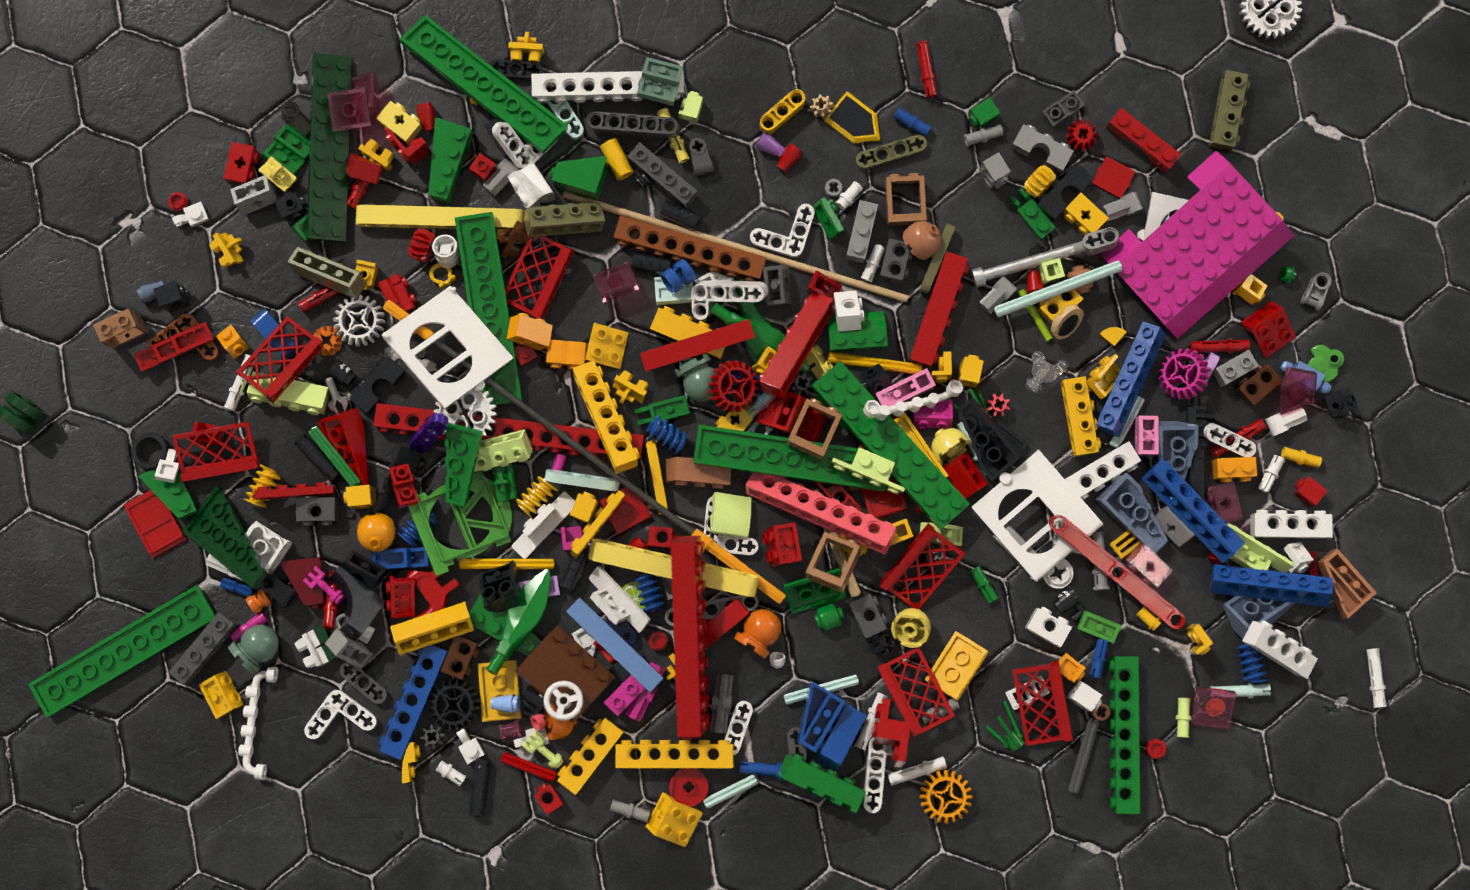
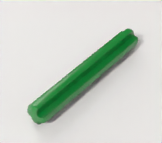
(333, 455)

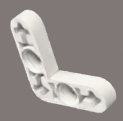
(523, 150)
(786, 241)
(721, 539)
(335, 708)

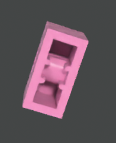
(1146, 436)

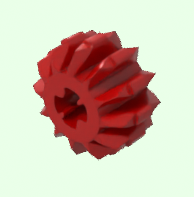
(1076, 129)
(421, 245)

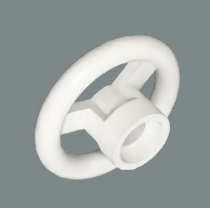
(559, 714)

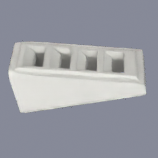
(1009, 694)

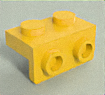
(1104, 376)

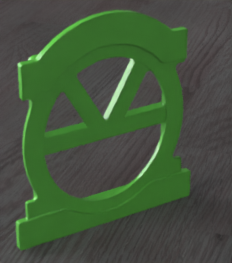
(442, 556)

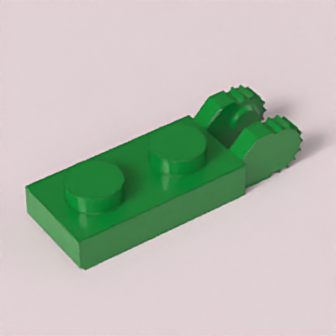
(1032, 215)
(666, 409)

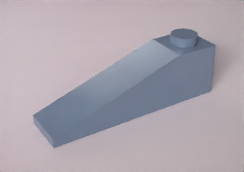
(1177, 445)
(1129, 507)
(1244, 610)

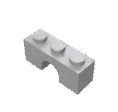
(1057, 153)
(861, 231)

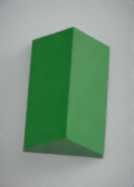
(808, 594)

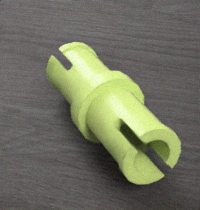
(1183, 717)

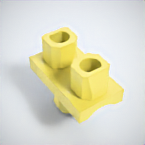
(278, 174)

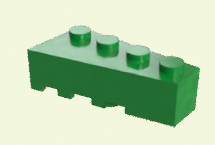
(448, 156)

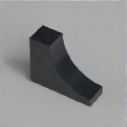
(359, 602)

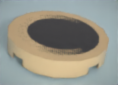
(1068, 322)

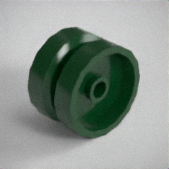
(21, 412)

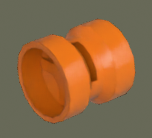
(259, 600)

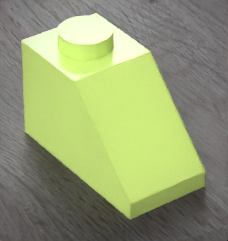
(950, 532)

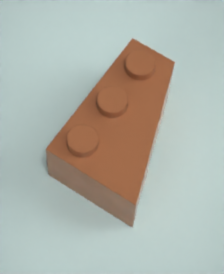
(684, 472)
(1349, 587)

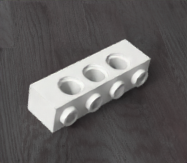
(1125, 453)
(1260, 529)
(1280, 649)

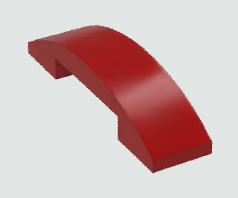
(725, 621)

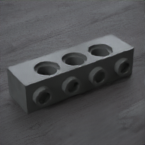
(662, 175)
(203, 648)

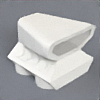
(531, 186)
(268, 546)

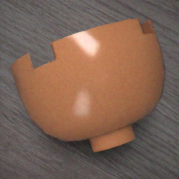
(923, 239)

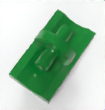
(504, 483)

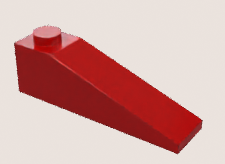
(347, 436)

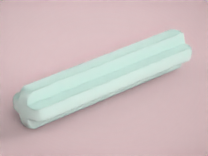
(1117, 441)
(730, 791)

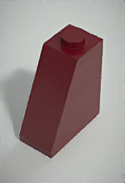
(297, 571)

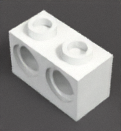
(1085, 696)

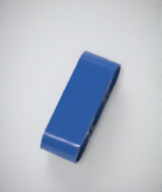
(266, 325)

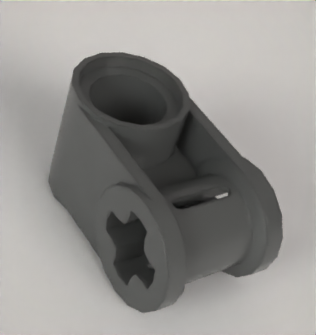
(700, 160)

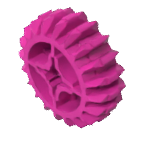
(1169, 380)

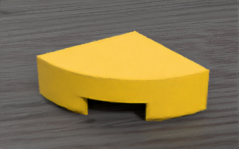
(1112, 335)

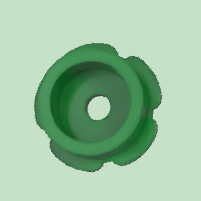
(1287, 274)

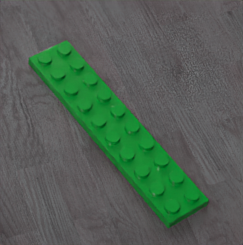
(484, 84)
(487, 292)
(887, 439)
(774, 457)
(122, 651)

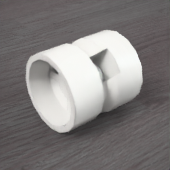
(446, 251)

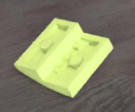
(730, 515)

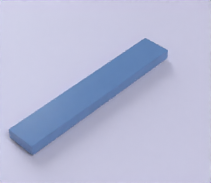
(614, 644)

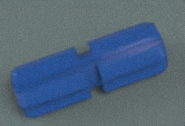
(234, 586)

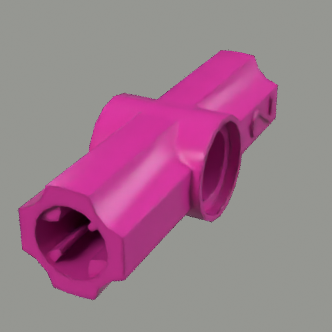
(639, 705)

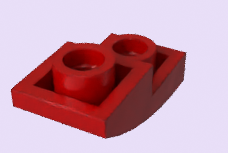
(403, 485)

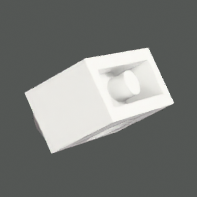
(848, 311)
(1037, 622)

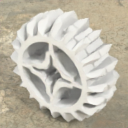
(364, 313)

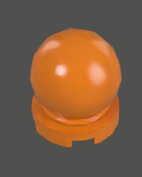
(760, 630)

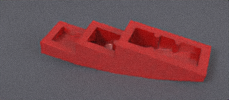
(173, 346)

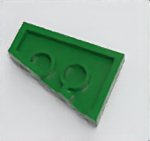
(173, 495)

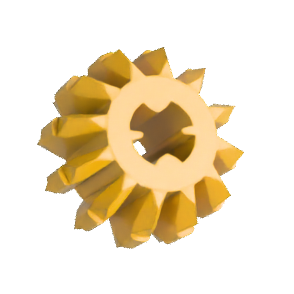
(1039, 181)

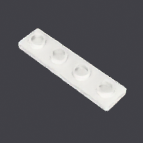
(543, 524)
(615, 601)

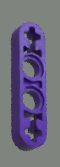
(429, 432)

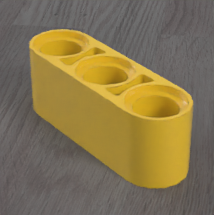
(787, 104)

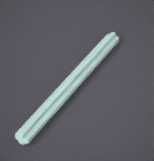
(1058, 288)

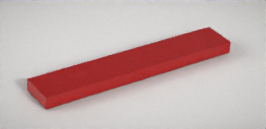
(697, 345)

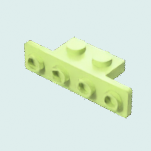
(871, 467)
(1257, 555)

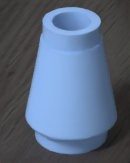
(506, 703)

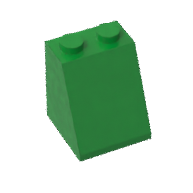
(581, 176)

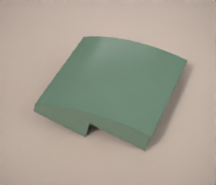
(659, 81)

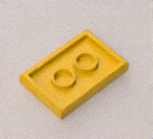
(957, 665)
(495, 686)

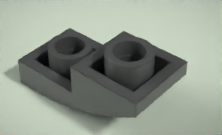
(1063, 108)

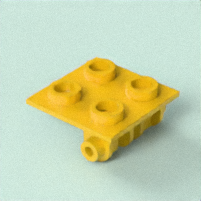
(606, 345)

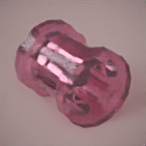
(510, 730)

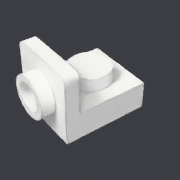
(1299, 556)

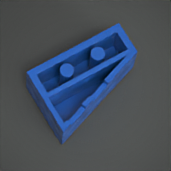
(818, 715)
(839, 738)

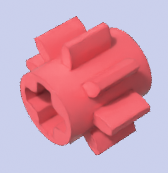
(1000, 399)

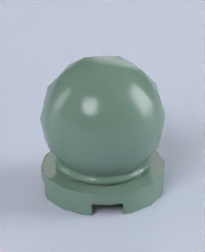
(696, 378)
(256, 646)

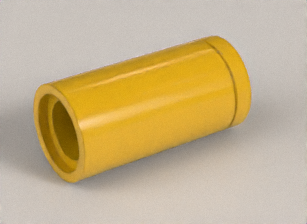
(617, 160)

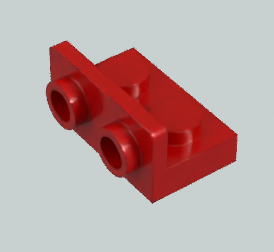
(401, 597)

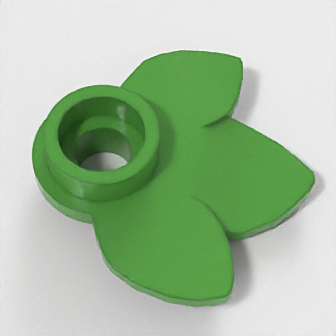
(1323, 363)

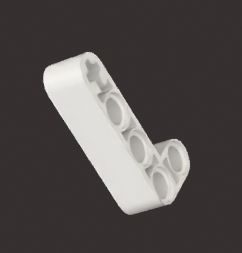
(729, 294)
(875, 774)

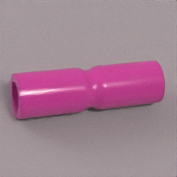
(259, 619)

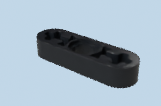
(530, 65)

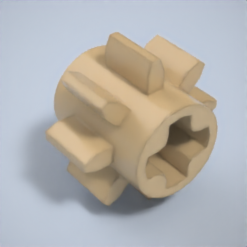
(826, 106)

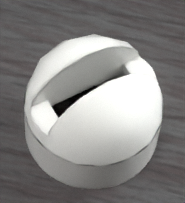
(777, 659)

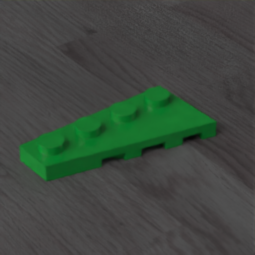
(461, 456)
(494, 623)

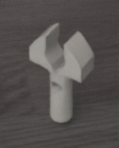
(335, 396)

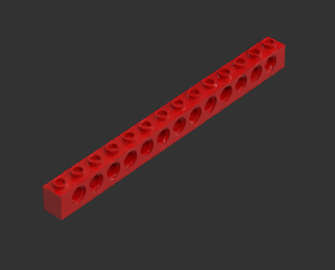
(385, 412)

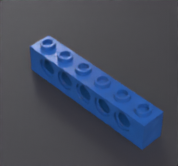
(1131, 379)
(1193, 510)
(1271, 585)
(387, 743)

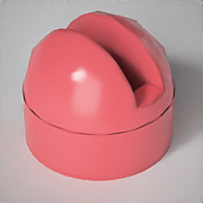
(538, 721)

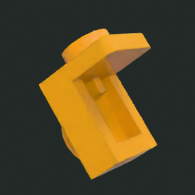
(232, 341)
(1071, 668)

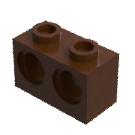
(1260, 388)
(455, 654)

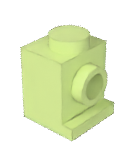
(691, 107)
(1051, 271)

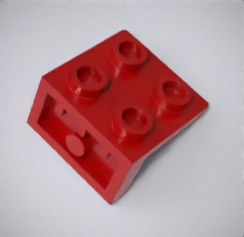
(414, 153)
(1269, 328)
(782, 544)

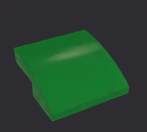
(289, 149)

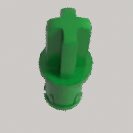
(983, 584)

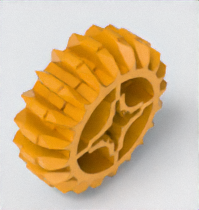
(943, 805)

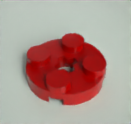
(696, 778)

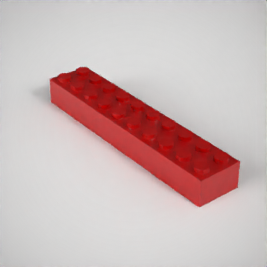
(689, 636)

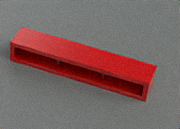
(938, 309)
(796, 345)

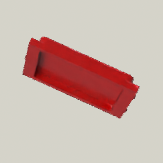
(154, 523)

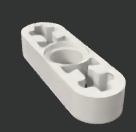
(1222, 439)
(737, 712)

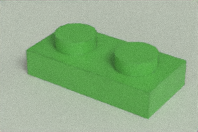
(1099, 626)

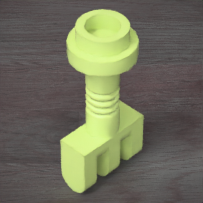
(533, 744)

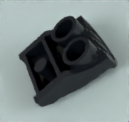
(500, 588)

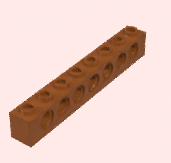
(627, 226)

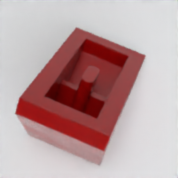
(363, 169)
(823, 285)

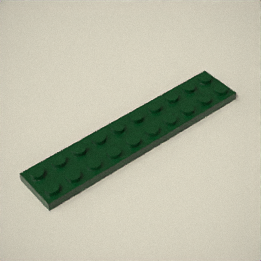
(327, 152)

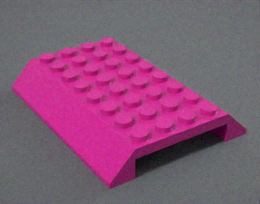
(1201, 247)

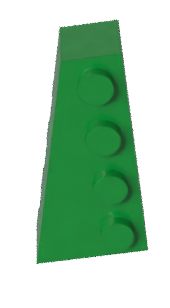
(821, 782)

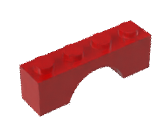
(1157, 150)

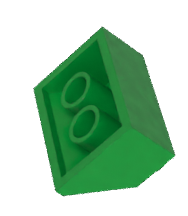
(870, 337)

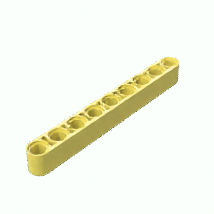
(430, 217)
(660, 565)

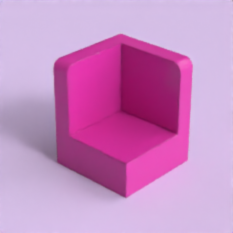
(569, 535)

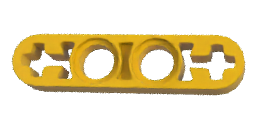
(656, 473)

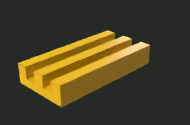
(1117, 549)

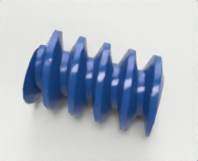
(667, 434)
(410, 534)
(649, 593)
(1252, 664)

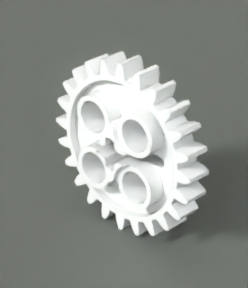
(1281, 20)
(480, 404)

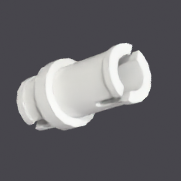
(846, 198)
(450, 773)

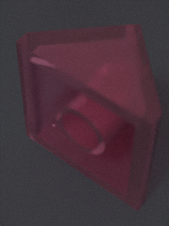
(371, 84)
(349, 110)
(615, 282)
(1297, 389)

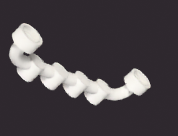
(874, 410)
(249, 730)

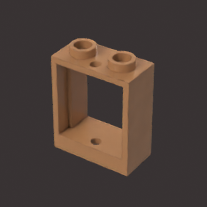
(905, 219)
(114, 329)
(805, 445)
(827, 579)

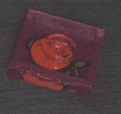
(1212, 707)

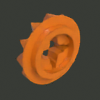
(336, 341)

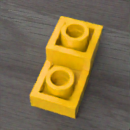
(411, 755)

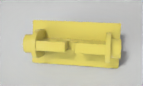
(822, 365)

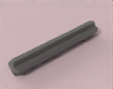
(1083, 755)

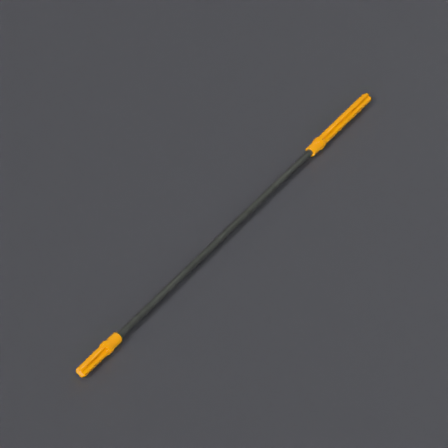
(711, 546)

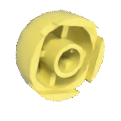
(949, 444)
(911, 627)

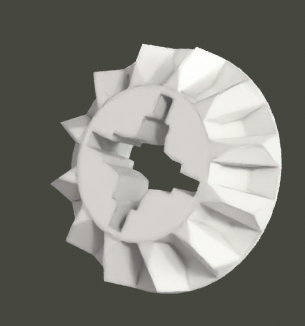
(1066, 576)

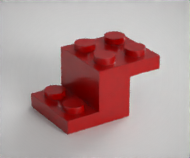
(784, 413)
(891, 732)

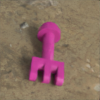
(336, 596)

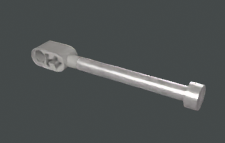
(981, 276)

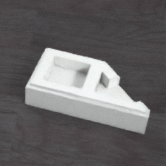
(712, 276)
(585, 640)

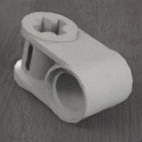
(1314, 294)

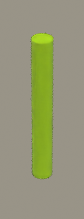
(1036, 317)

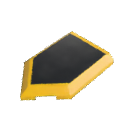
(854, 120)

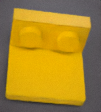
(673, 820)

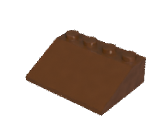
(565, 660)

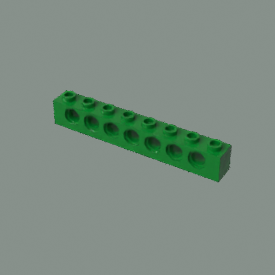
(1131, 804)

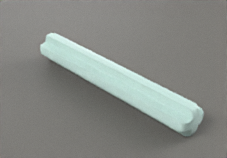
(830, 686)

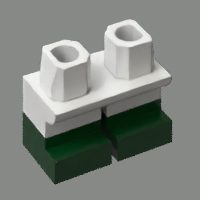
(313, 640)

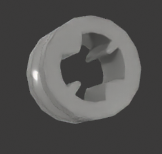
(839, 187)

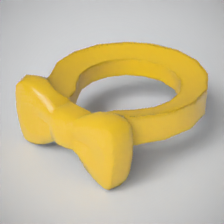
(442, 284)

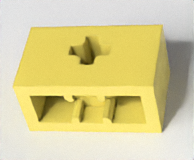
(405, 131)

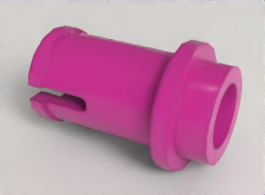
(559, 462)

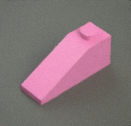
(907, 389)

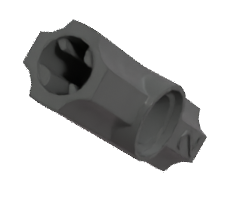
(721, 703)

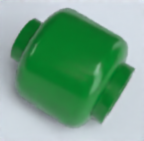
(828, 617)

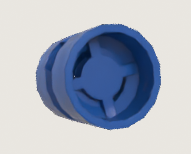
(680, 275)

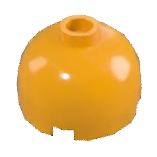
(376, 532)

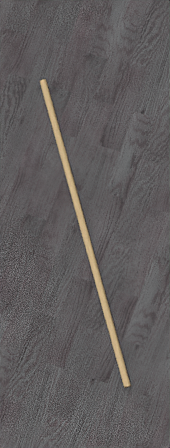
(770, 257)

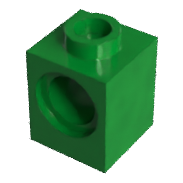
(984, 113)

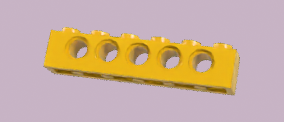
(620, 460)
(625, 760)

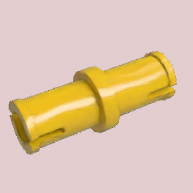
(1301, 457)

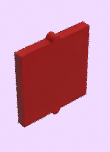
(1113, 177)

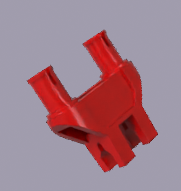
(432, 589)

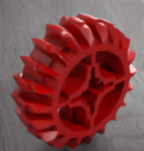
(724, 374)

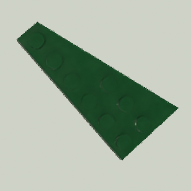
(222, 535)

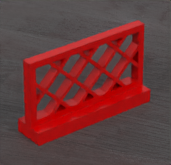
(553, 278)
(294, 367)
(219, 467)
(906, 561)
(900, 699)
(1059, 701)

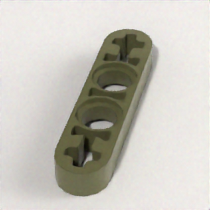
(890, 150)
(937, 258)

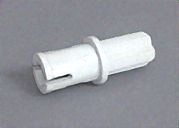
(873, 263)
(1271, 473)

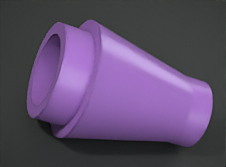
(770, 145)

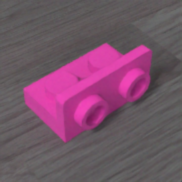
(936, 418)
(624, 695)

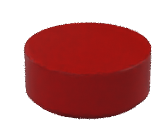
(1156, 748)

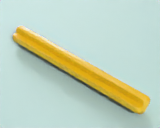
(868, 362)
(494, 563)

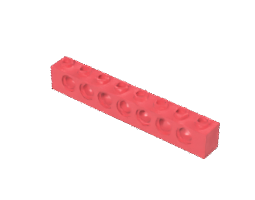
(808, 511)

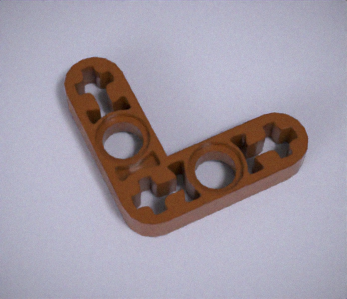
(180, 321)

